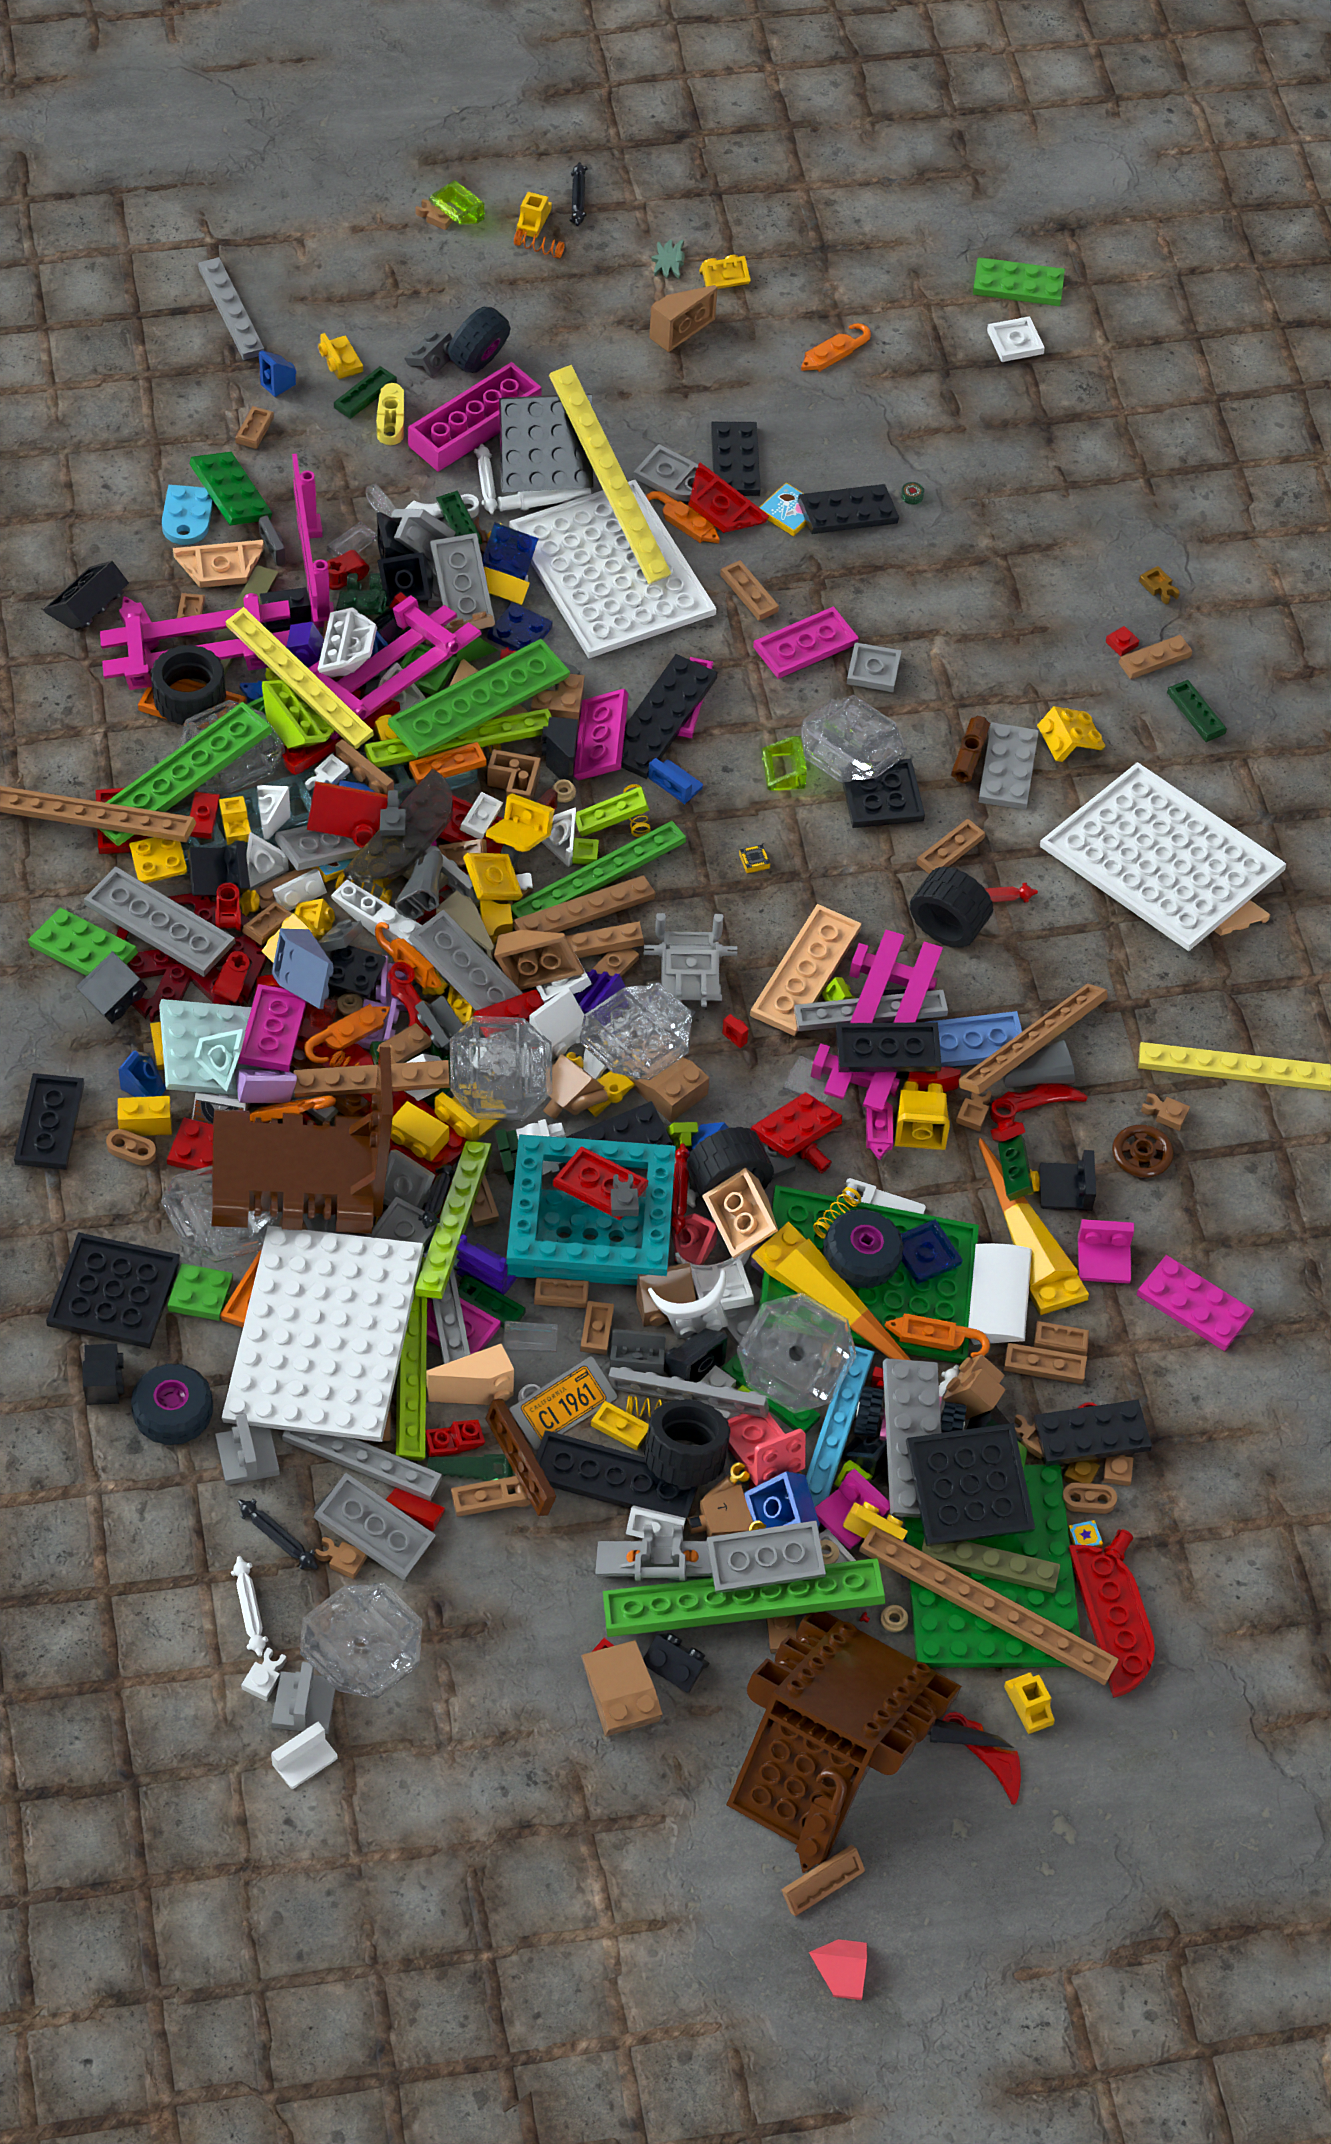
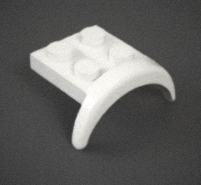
(737, 1288)
(696, 1315)

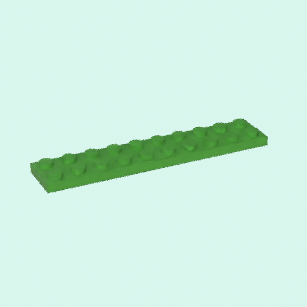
(697, 1604)

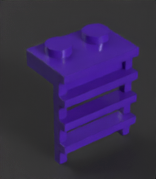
(602, 988)
(483, 1266)

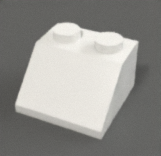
(559, 1022)

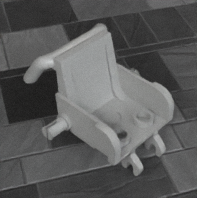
(690, 961)

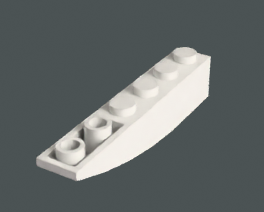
(371, 911)

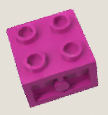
(1105, 1251)
(836, 1507)

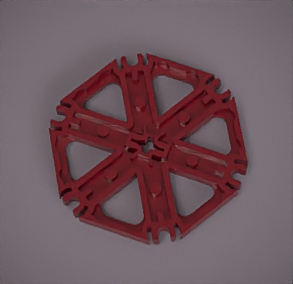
(178, 976)

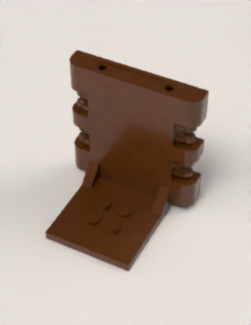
(304, 1166)
(835, 1706)

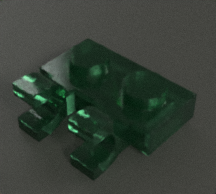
(365, 602)

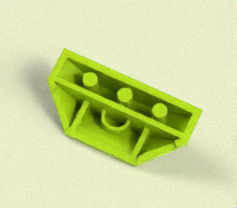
(292, 717)

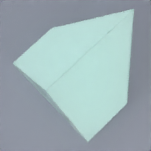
(220, 1054)

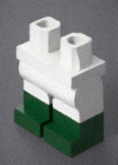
(509, 1145)

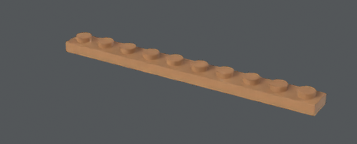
(96, 814)
(989, 1605)

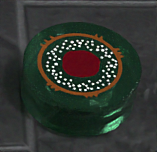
(912, 493)

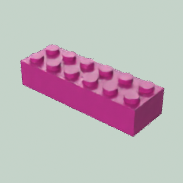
(468, 418)

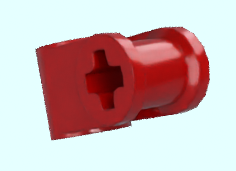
(342, 565)
(228, 912)
(231, 977)

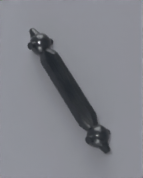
(578, 194)
(437, 1195)
(278, 1534)

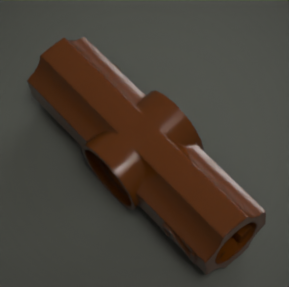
(970, 749)

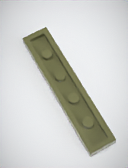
(996, 1564)

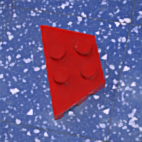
(722, 503)

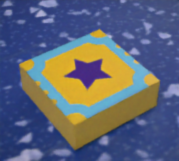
(1085, 1534)

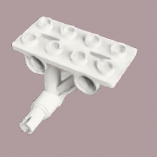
(529, 499)

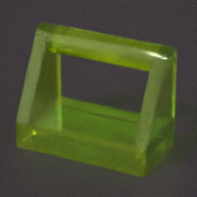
(463, 199)
(794, 780)

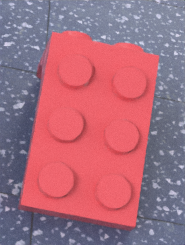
(765, 1447)

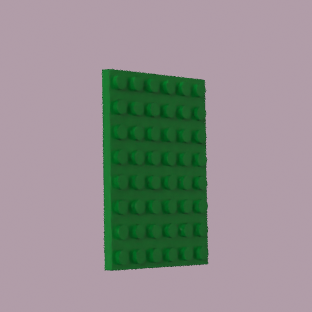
(939, 1298)
(959, 1639)

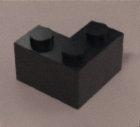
(299, 608)
(102, 1374)

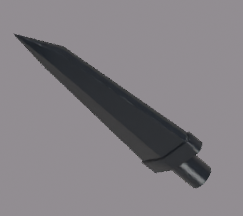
(956, 1734)

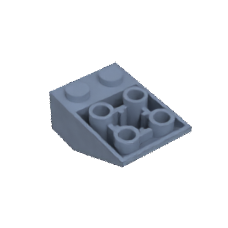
(302, 966)

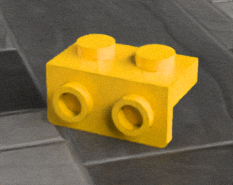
(863, 1518)

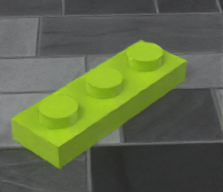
(611, 811)

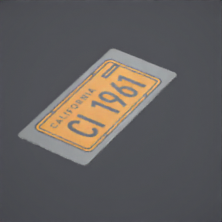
(563, 1401)

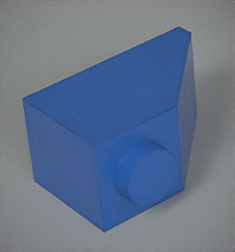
(276, 373)

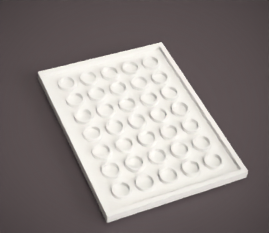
(598, 579)
(1163, 856)
(324, 1333)

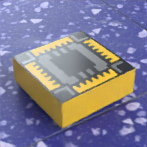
(754, 859)

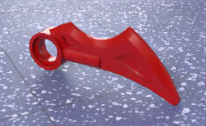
(406, 992)
(1038, 1096)
(1002, 1762)

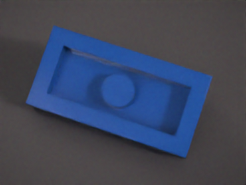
(674, 780)

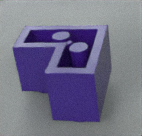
(305, 643)

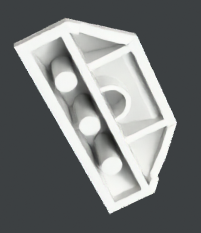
(346, 643)

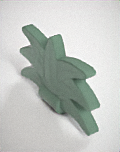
(669, 258)

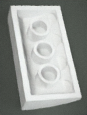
(1000, 1292)

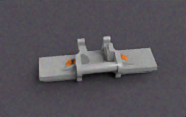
(654, 1557)

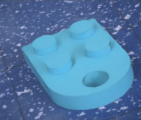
(186, 510)

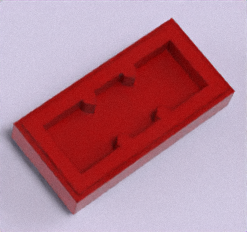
(204, 812)

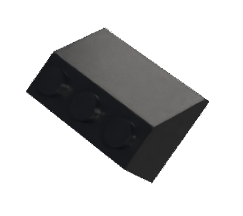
(87, 595)

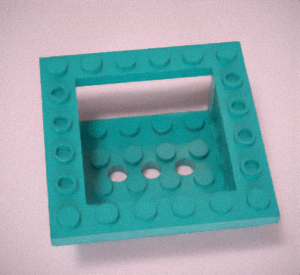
(543, 1214)

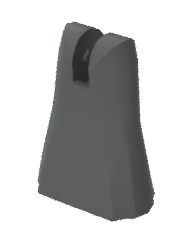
(422, 889)
(1045, 1066)

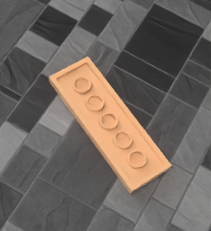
(805, 968)

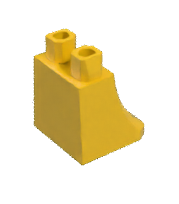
(922, 1117)

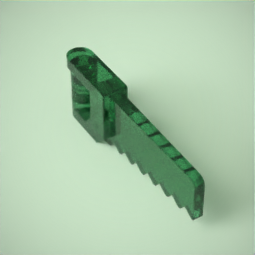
(472, 1466)

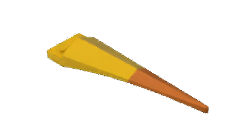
(805, 1270)
(1052, 1275)

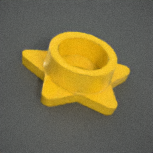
(249, 902)

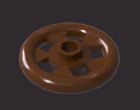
(1140, 1132)

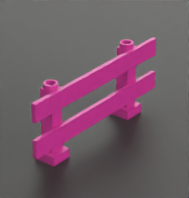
(310, 527)
(422, 628)
(139, 665)
(880, 970)

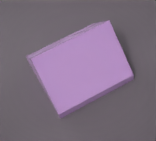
(264, 1085)

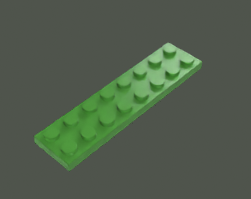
(478, 698)
(192, 764)

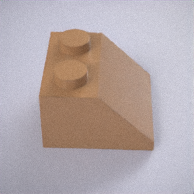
(674, 1288)

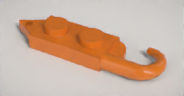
(834, 349)
(685, 518)
(402, 951)
(348, 1030)
(295, 1106)
(935, 1333)

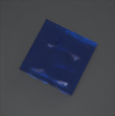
(509, 551)
(519, 628)
(928, 1252)

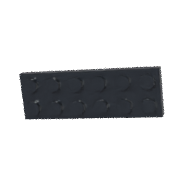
(664, 713)
(609, 1476)

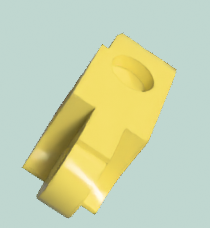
(390, 414)

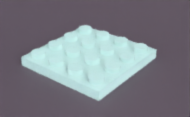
(182, 1027)

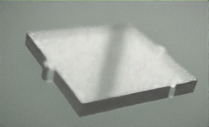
(801, 1082)

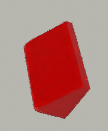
(419, 1509)

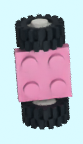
(869, 1412)

